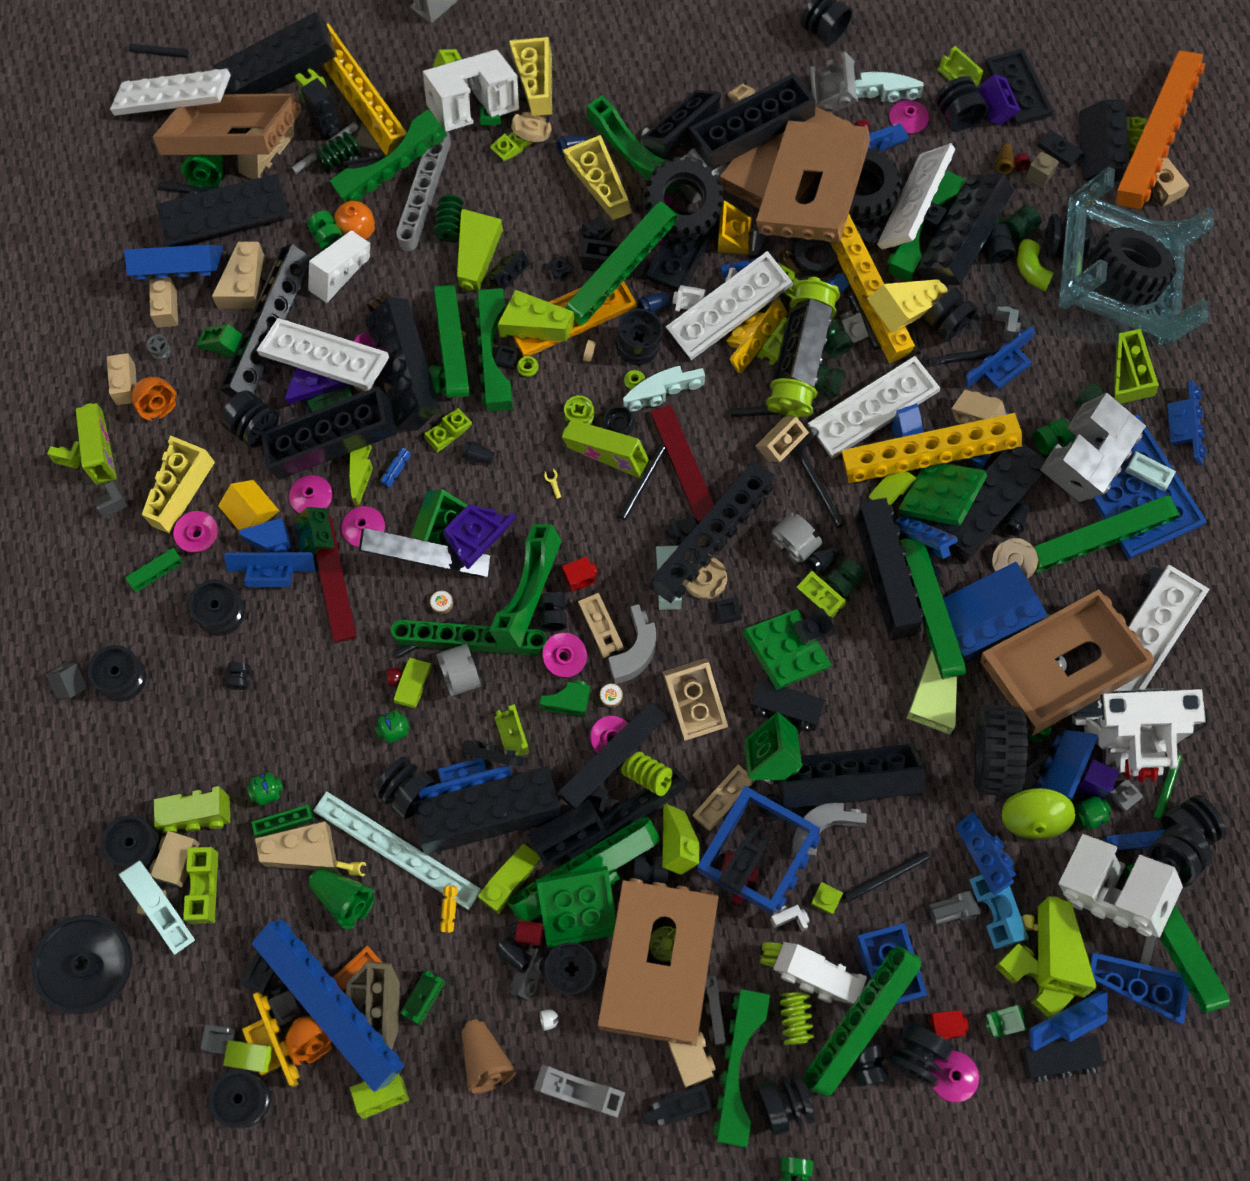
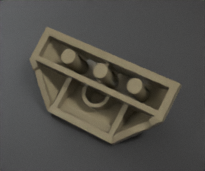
(376, 995)

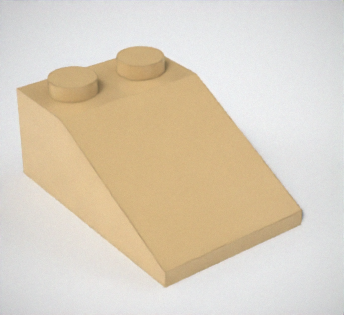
(695, 699)

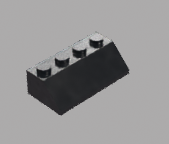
(674, 127)
(1104, 138)

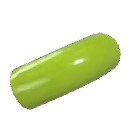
(1030, 267)

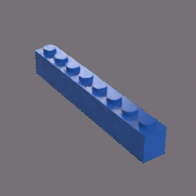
(328, 1005)

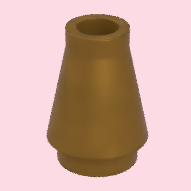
(1005, 161)

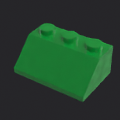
(435, 515)
(773, 750)

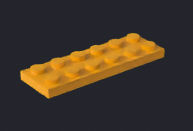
(617, 304)

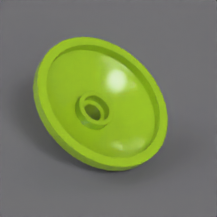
(1038, 814)

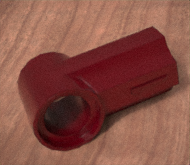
(529, 933)

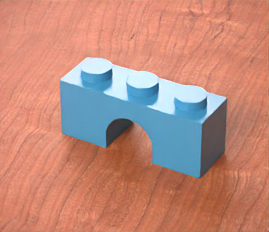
(1007, 923)

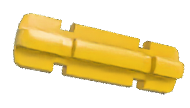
(448, 908)

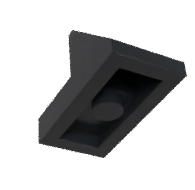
(815, 628)

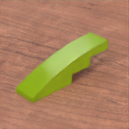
(359, 473)

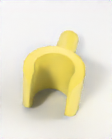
(553, 482)
(353, 868)
(1028, 921)

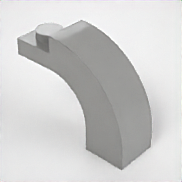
(634, 661)
(826, 816)
(579, 1091)

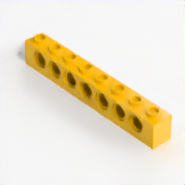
(364, 98)
(864, 282)
(932, 448)

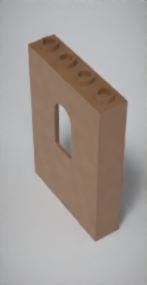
(205, 127)
(814, 147)
(750, 173)
(1035, 682)
(652, 997)

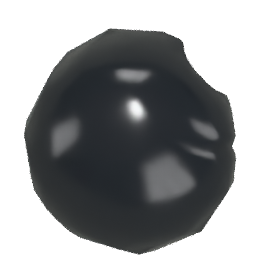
(619, 420)

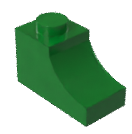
(220, 339)
(570, 701)

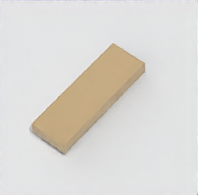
(722, 798)

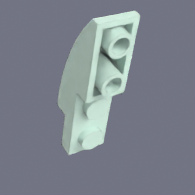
(888, 86)
(654, 389)
(156, 907)

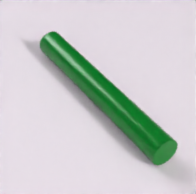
(1166, 790)

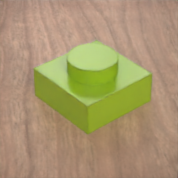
(827, 898)

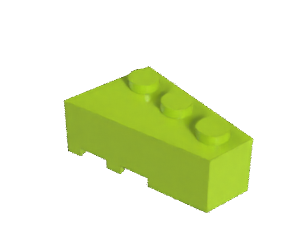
(534, 317)
(1133, 369)
(192, 811)

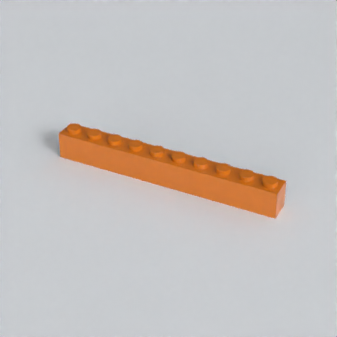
(1160, 130)

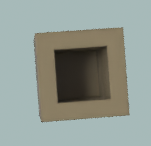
(1042, 169)

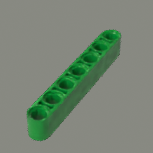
(622, 262)
(451, 341)
(1105, 533)
(936, 618)
(459, 632)
(610, 852)
(1191, 961)
(862, 1021)

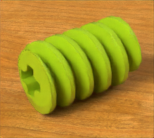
(648, 773)
(796, 1018)

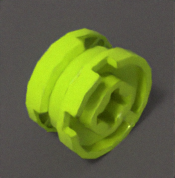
(579, 409)
(662, 944)
(771, 953)

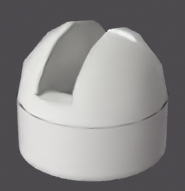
(548, 1019)

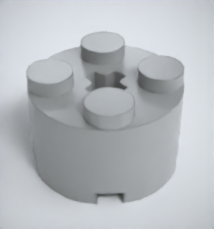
(796, 537)
(458, 670)

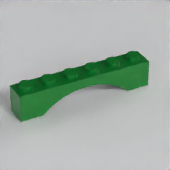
(608, 123)
(358, 182)
(908, 255)
(497, 387)
(512, 621)
(734, 1121)

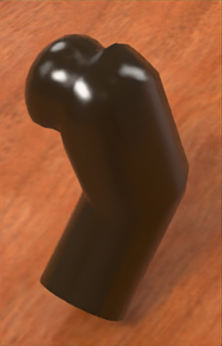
(785, 256)

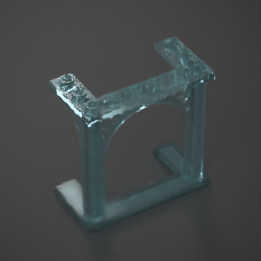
(1175, 235)

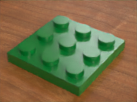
(943, 493)
(783, 652)
(577, 906)

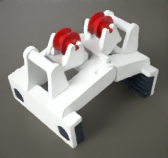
(1140, 726)

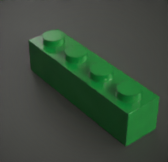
(154, 570)
(282, 821)

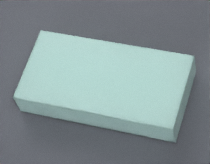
(1150, 471)

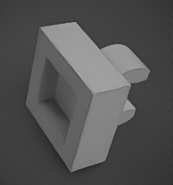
(1125, 795)

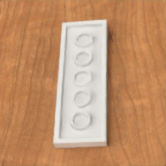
(170, 92)
(916, 197)
(729, 305)
(323, 354)
(873, 406)
(1164, 617)

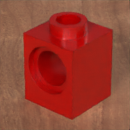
(580, 574)
(949, 1024)

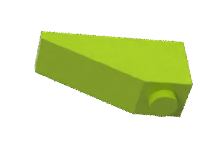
(679, 841)
(509, 879)

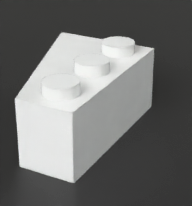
(336, 265)
(818, 974)

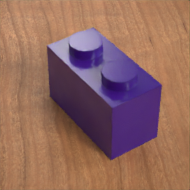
(999, 99)
(1097, 780)

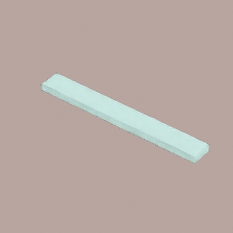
(395, 849)

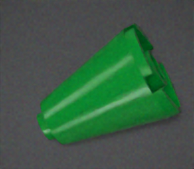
(203, 170)
(342, 896)

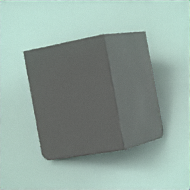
(110, 502)
(66, 680)
(216, 1039)

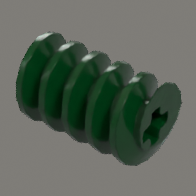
(337, 150)
(448, 218)

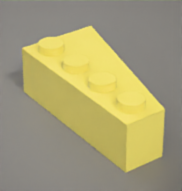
(534, 69)
(596, 171)
(906, 301)
(176, 483)

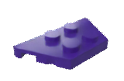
(309, 384)
(475, 532)

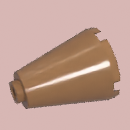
(484, 1059)

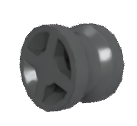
(154, 344)

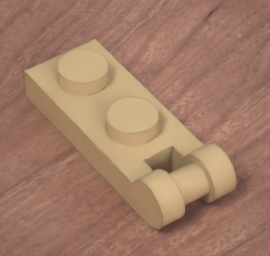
(600, 624)

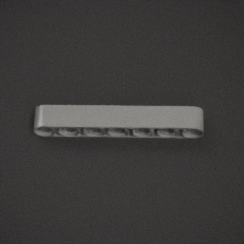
(421, 195)

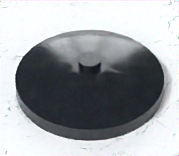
(81, 964)

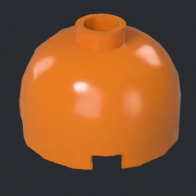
(355, 217)
(153, 397)
(306, 1041)

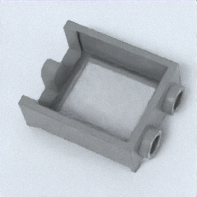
(835, 87)

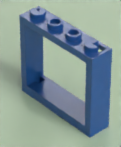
(800, 861)

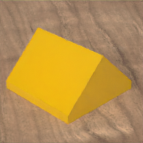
(733, 230)
(247, 505)

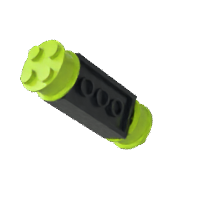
(802, 348)

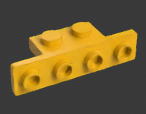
(753, 334)
(266, 1033)

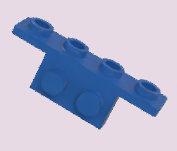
(888, 137)
(1004, 364)
(1185, 422)
(933, 538)
(269, 568)
(463, 776)
(987, 854)
(1072, 1021)

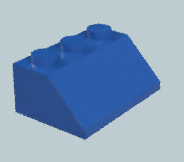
(1067, 762)

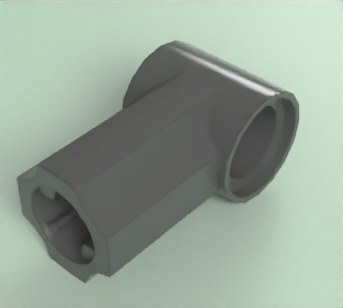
(959, 907)

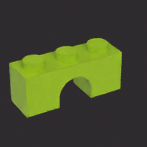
(201, 902)
(1020, 963)

